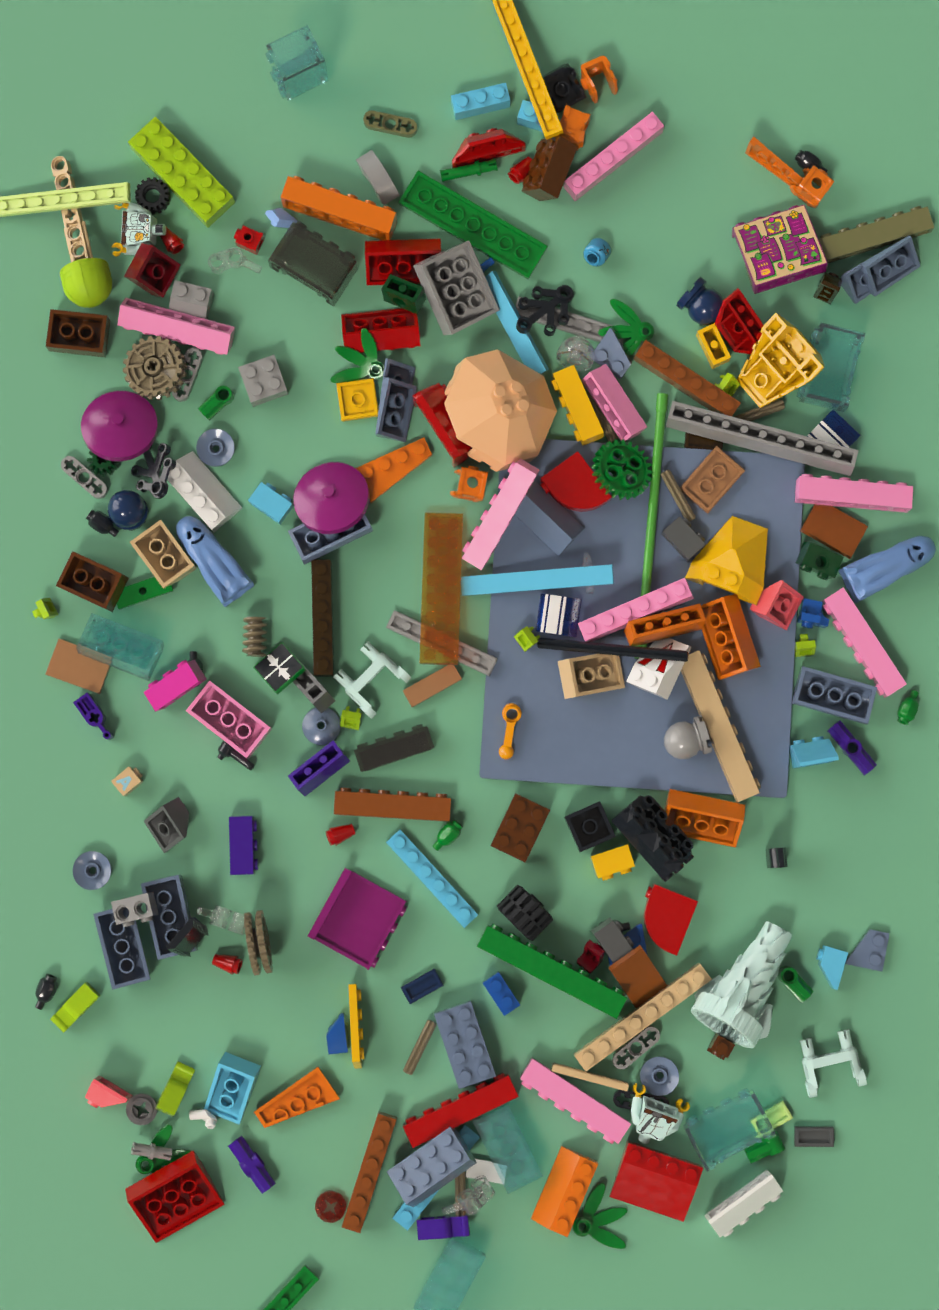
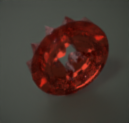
(331, 1197)

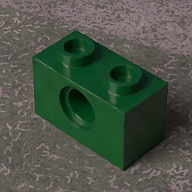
(403, 294)
(829, 560)

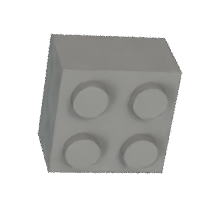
(263, 380)

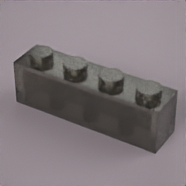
(393, 749)

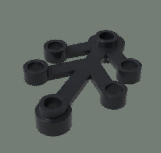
(546, 307)
(159, 486)

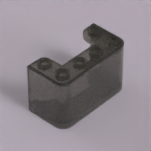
(314, 262)

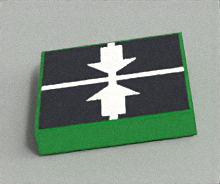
(279, 668)

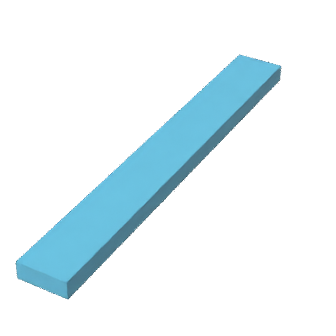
(537, 580)

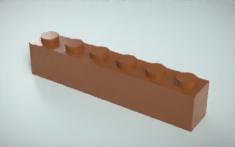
(685, 380)
(392, 806)
(369, 1172)

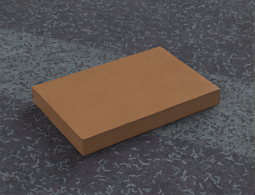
(712, 479)
(76, 668)

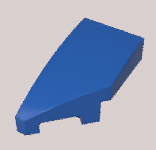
(337, 1037)

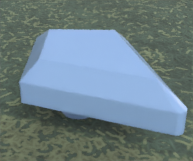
(280, 218)

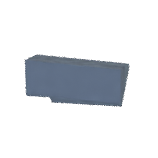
(881, 270)
(395, 401)
(548, 519)

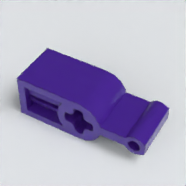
(88, 714)
(442, 1227)

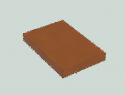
(834, 529)
(637, 976)

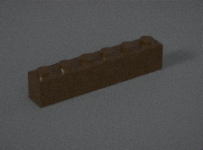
(322, 618)

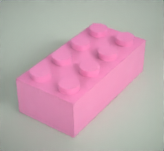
(228, 719)

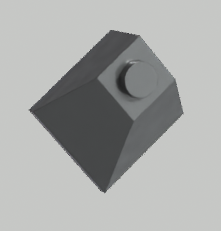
(169, 824)

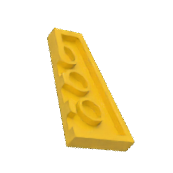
(356, 1031)

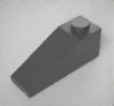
(314, 691)

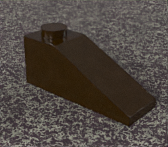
(828, 287)

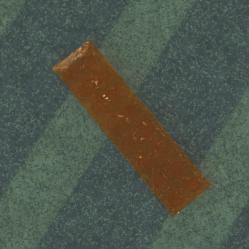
(441, 589)

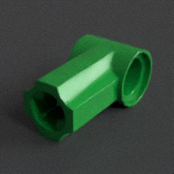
(214, 404)
(795, 984)
(765, 1148)

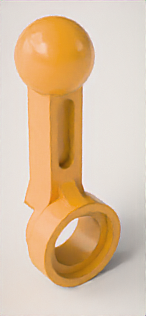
(506, 750)

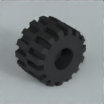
(525, 912)

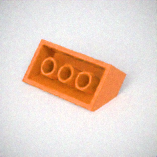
(728, 637)
(705, 817)
(564, 1191)

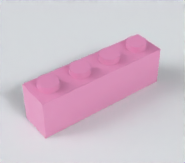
(614, 403)

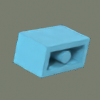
(270, 502)

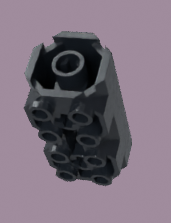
(658, 843)

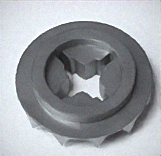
(132, 1111)

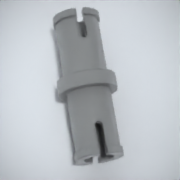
(151, 1151)

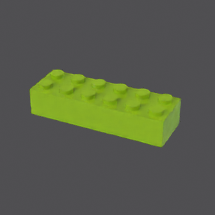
(181, 172)

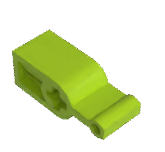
(75, 1007)
(175, 1089)

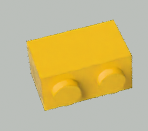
(713, 346)
(613, 861)

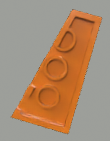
(772, 163)
(393, 467)
(302, 1096)

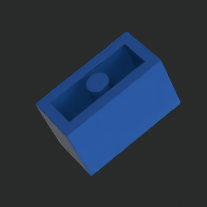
(501, 993)

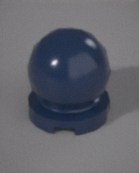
(702, 303)
(128, 510)

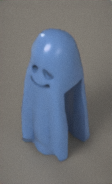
(214, 562)
(885, 567)

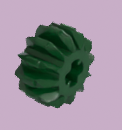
(98, 466)

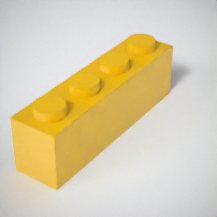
(577, 405)

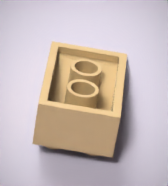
(590, 675)

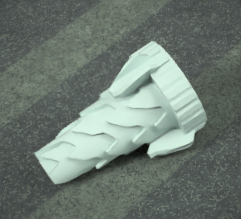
(736, 1002)

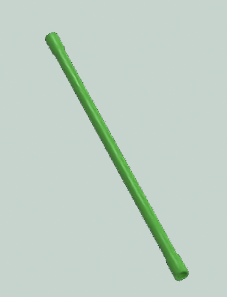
(661, 409)

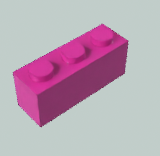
(174, 684)

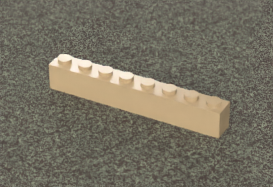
(720, 731)
(642, 1017)

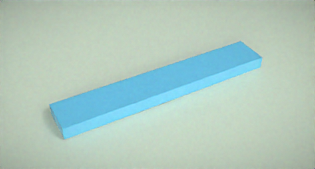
(508, 316)

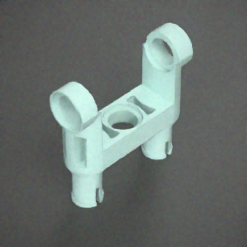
(379, 661)
(812, 1061)

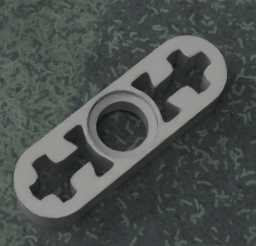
(196, 363)
(70, 472)
(636, 1055)

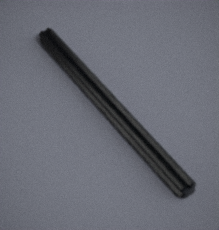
(613, 649)

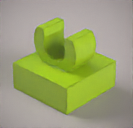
(728, 384)
(45, 609)
(526, 638)
(804, 646)
(350, 719)

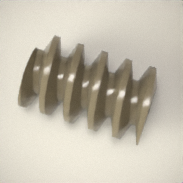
(254, 636)

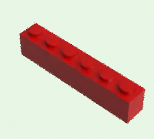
(460, 1110)

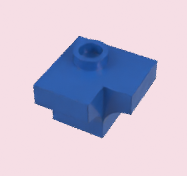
(811, 614)

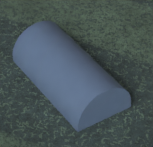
(314, 545)
(834, 695)
(121, 950)

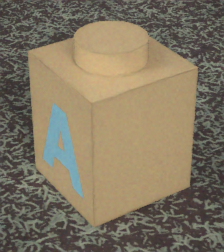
(127, 780)

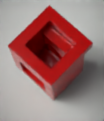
(252, 245)

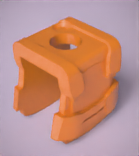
(600, 65)
(574, 125)
(807, 192)
(464, 491)

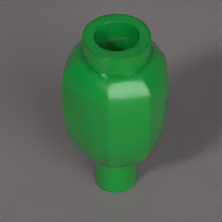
(908, 708)
(448, 834)

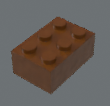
(549, 168)
(78, 333)
(92, 581)
(520, 828)

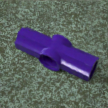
(860, 758)
(252, 1164)

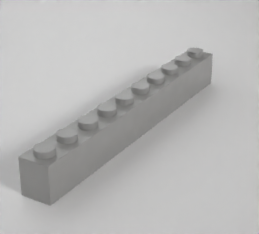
(762, 438)

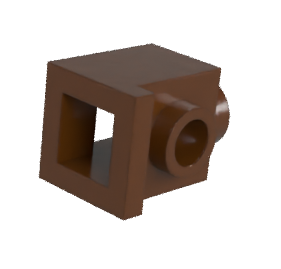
(720, 1047)

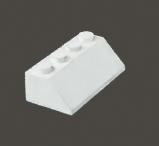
(203, 491)
(744, 1203)

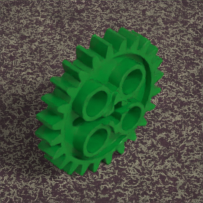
(621, 469)

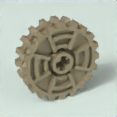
(141, 370)
(258, 942)

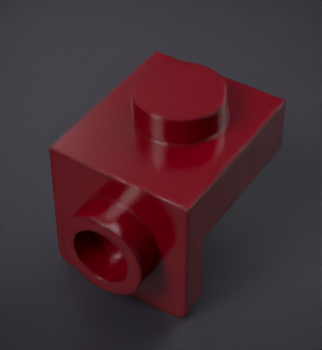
(591, 956)

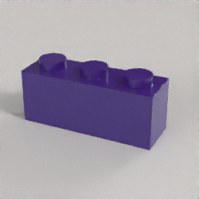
(319, 768)
(242, 845)

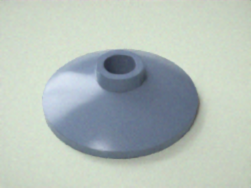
(213, 438)
(325, 735)
(82, 873)
(655, 1085)

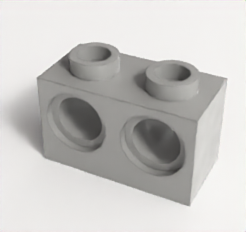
(134, 905)

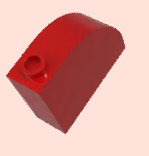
(574, 485)
(667, 917)

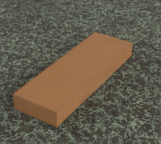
(432, 685)

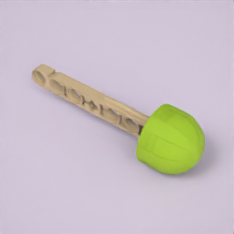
(85, 279)

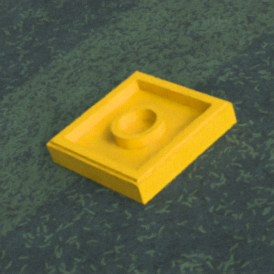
(357, 399)

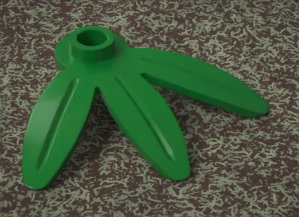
(633, 331)
(365, 362)
(155, 1164)
(602, 1218)

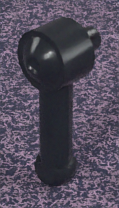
(226, 750)

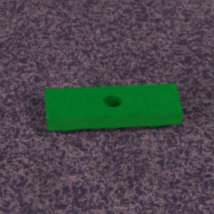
(131, 594)

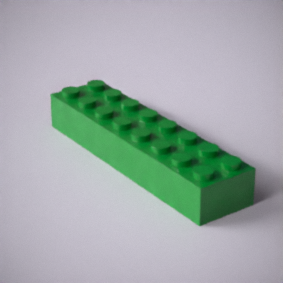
(551, 971)

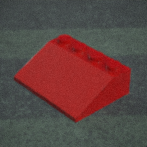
(656, 1181)
(174, 1196)

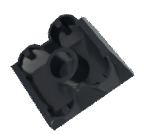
(563, 87)
(188, 937)

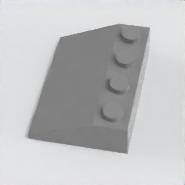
(456, 288)

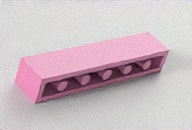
(613, 156)
(176, 326)
(854, 494)
(500, 514)
(643, 606)
(863, 642)
(575, 1101)

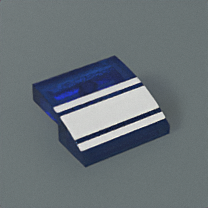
(835, 430)
(558, 615)

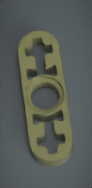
(404, 122)

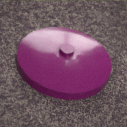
(119, 426)
(331, 498)

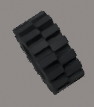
(157, 185)

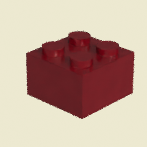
(152, 270)

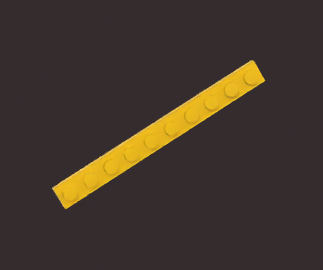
(528, 68)

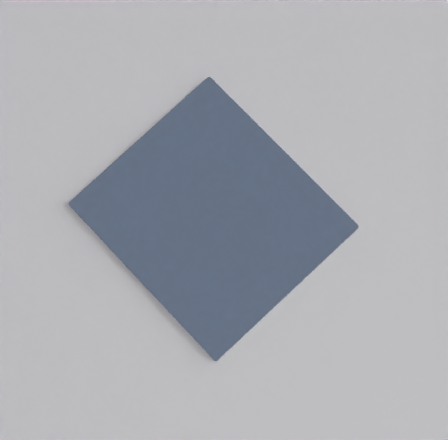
(620, 733)

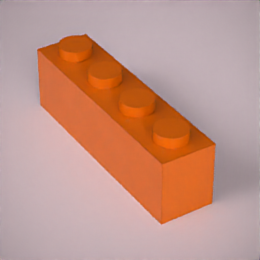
(665, 625)

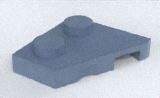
(612, 353)
(870, 951)

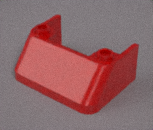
(432, 405)

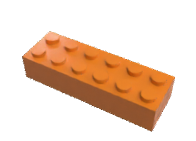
(339, 208)

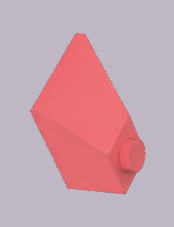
(778, 604)
(105, 1093)

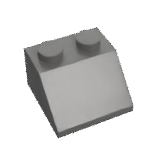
(191, 299)

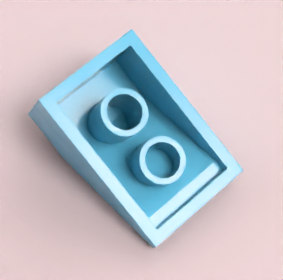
(812, 753)
(232, 1087)

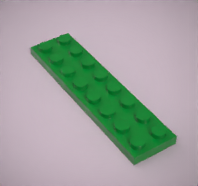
(473, 224)

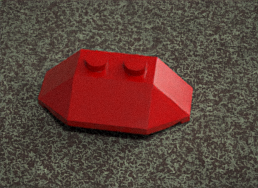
(487, 147)
(738, 323)

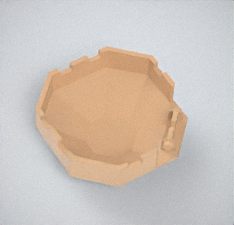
(499, 409)

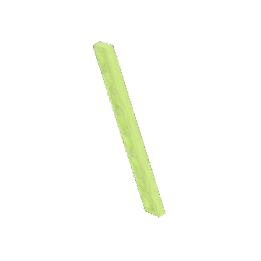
(65, 199)

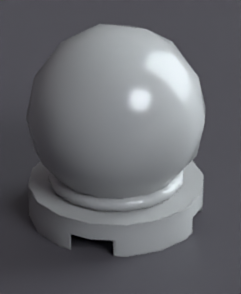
(686, 739)

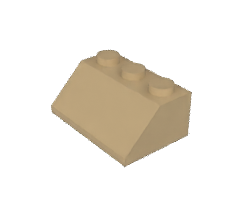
(163, 554)

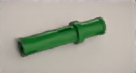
(469, 170)

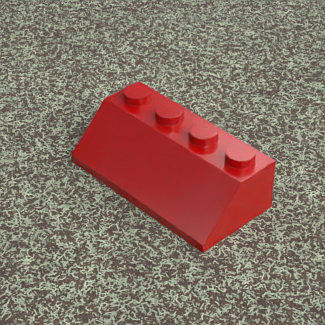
(397, 258)
(388, 327)

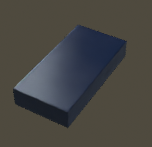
(422, 986)

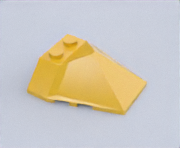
(779, 362)
(733, 560)

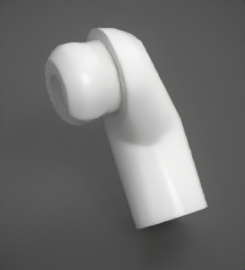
(205, 1115)

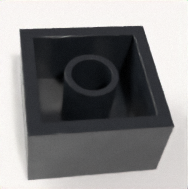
(589, 826)

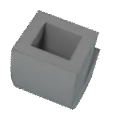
(378, 177)

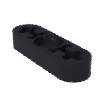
(627, 1094)

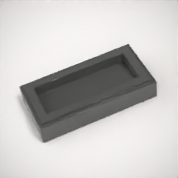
(813, 1136)

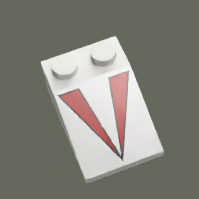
(658, 675)

